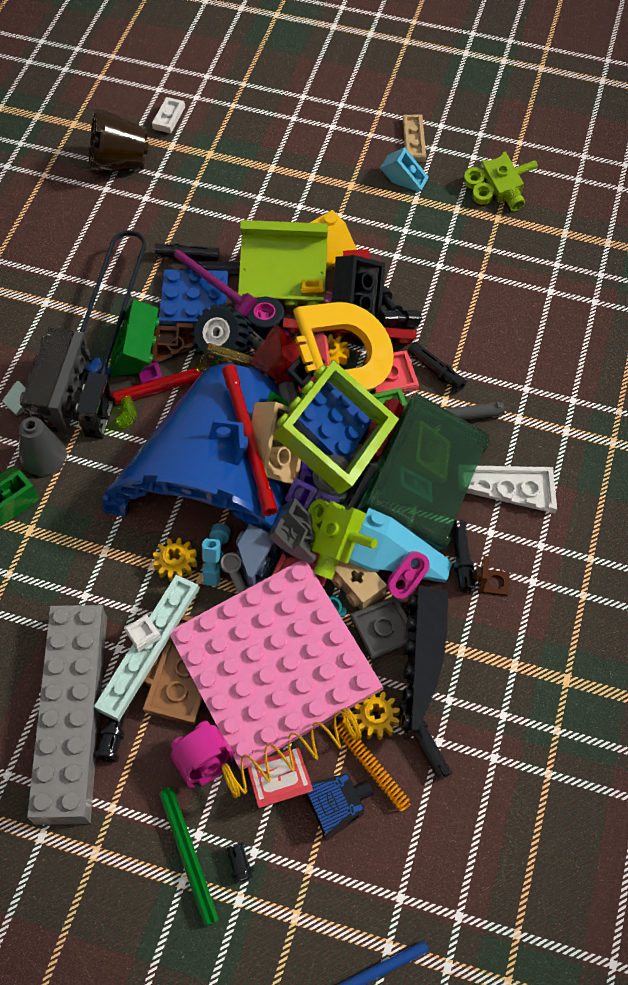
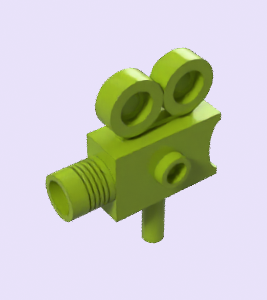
(501, 179)
(336, 535)

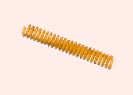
(368, 768)

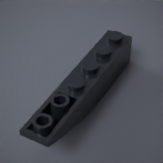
(425, 653)

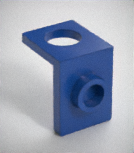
(236, 435)

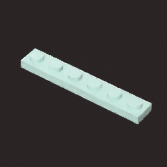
(137, 664)

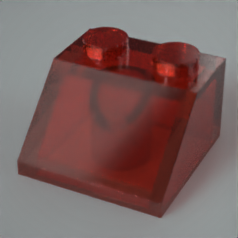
(276, 355)

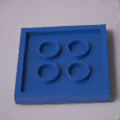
(187, 294)
(333, 422)

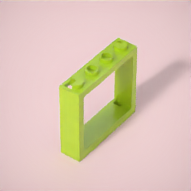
(312, 455)

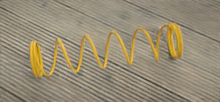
(347, 715)

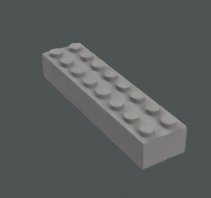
(67, 717)

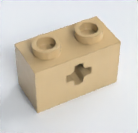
(359, 594)

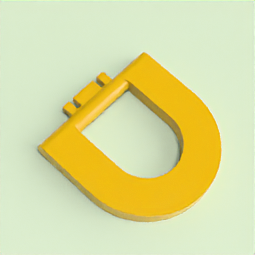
(351, 318)

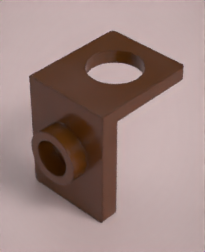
(483, 576)

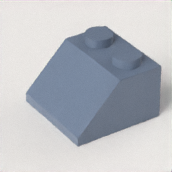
(256, 553)

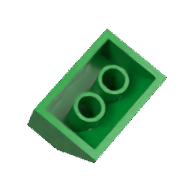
(134, 340)

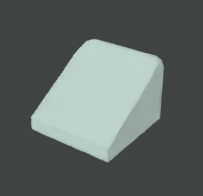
(12, 399)

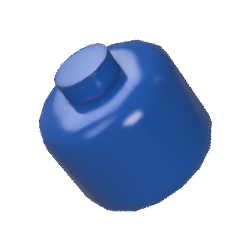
(96, 365)

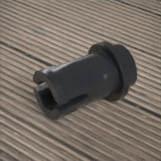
(239, 863)

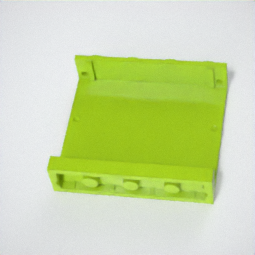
(280, 257)

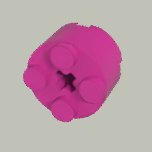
(201, 754)

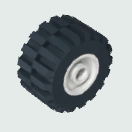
(223, 328)

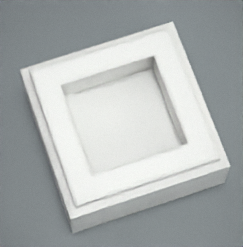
(142, 633)

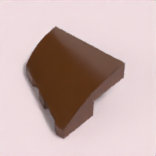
(172, 341)

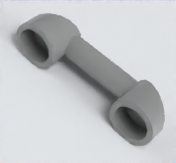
(231, 564)

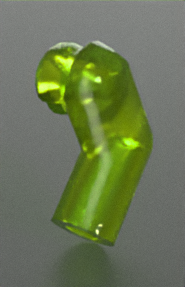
(128, 415)

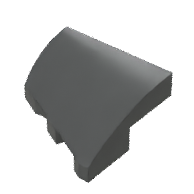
(293, 531)

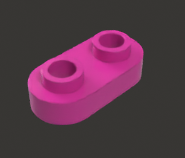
(409, 575)

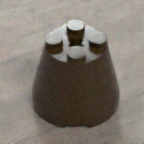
(116, 143)

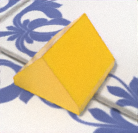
(311, 288)

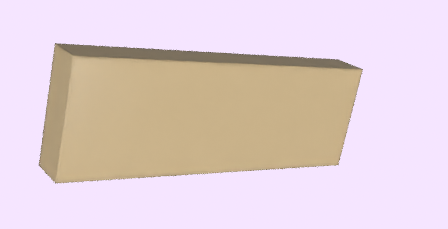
(414, 136)

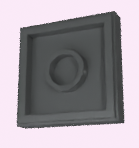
(381, 628)

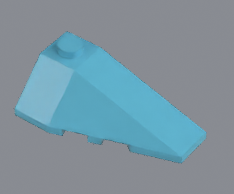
(393, 545)

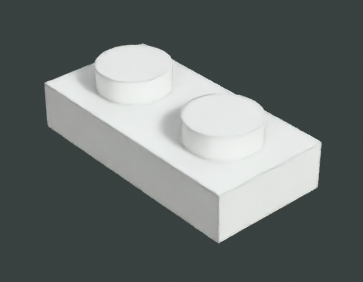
(168, 115)

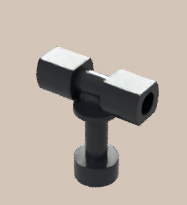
(396, 314)

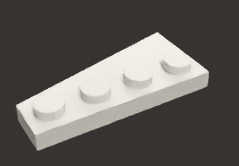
(516, 485)

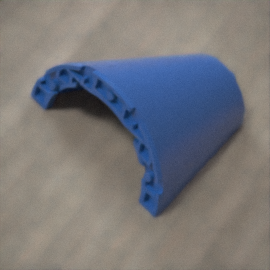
(188, 464)

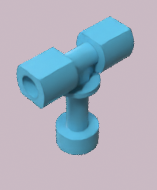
(212, 553)

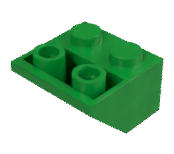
(15, 494)

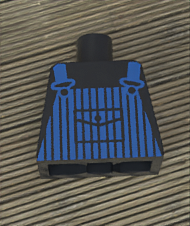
(337, 802)

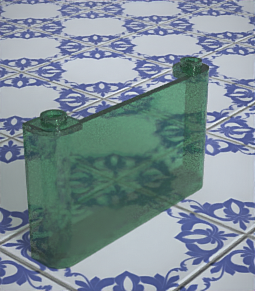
(426, 470)

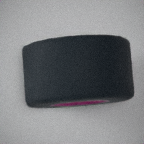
(265, 315)

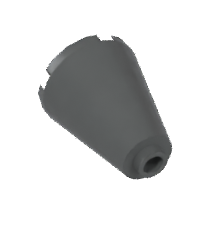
(40, 449)

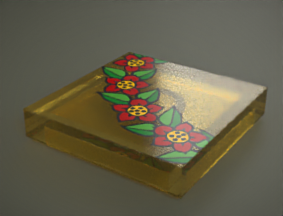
(219, 355)

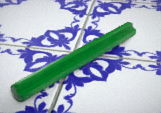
(189, 857)

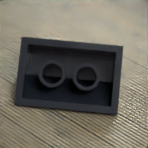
(359, 282)

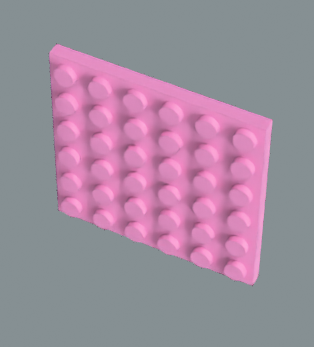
(274, 662)

